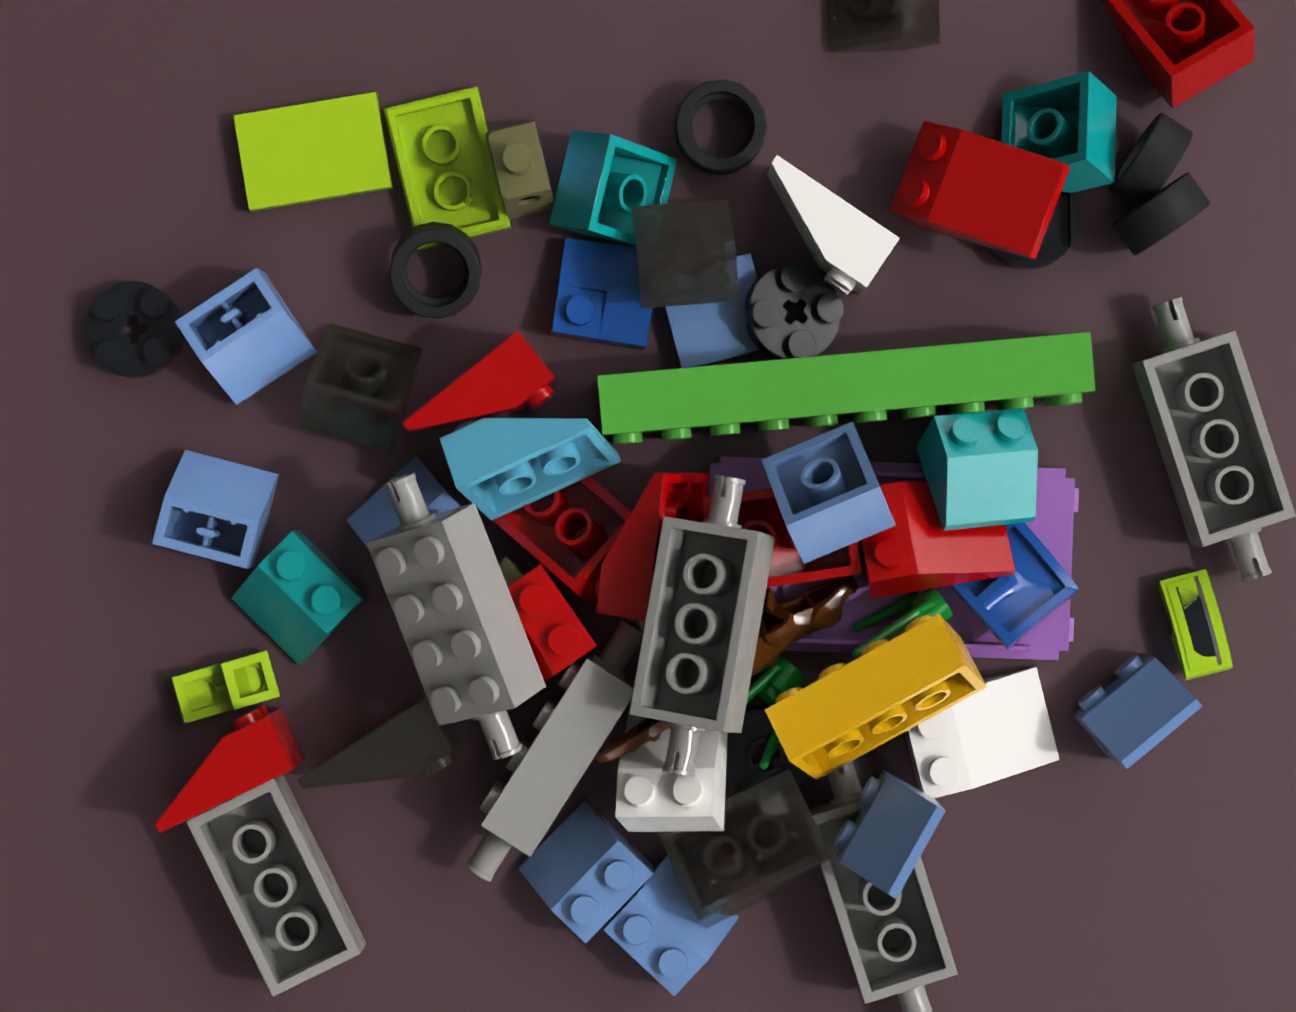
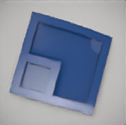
(599, 296)
(1019, 601)

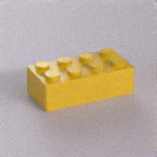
(874, 696)

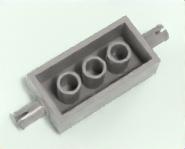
(1213, 439)
(456, 615)
(702, 625)
(559, 754)
(889, 941)

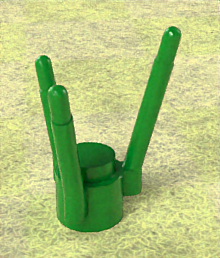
(912, 607)
(768, 687)

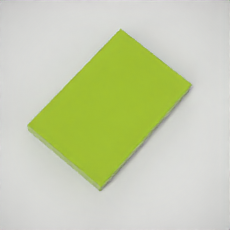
(313, 151)
(447, 163)

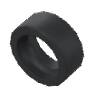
(728, 91)
(1151, 160)
(1161, 214)
(431, 306)

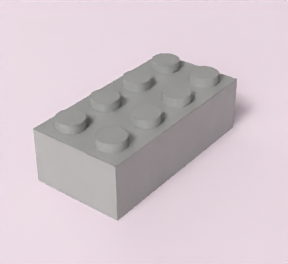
(277, 885)

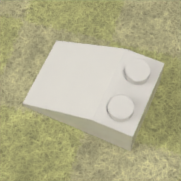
(836, 233)
(984, 736)
(670, 801)

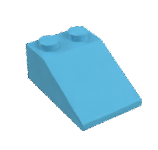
(521, 460)

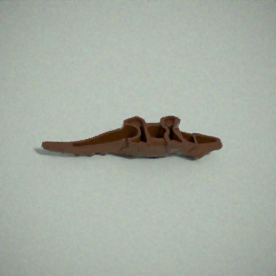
(779, 626)

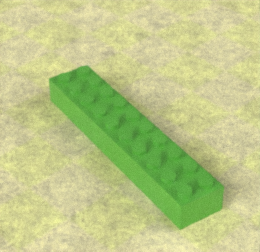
(847, 384)

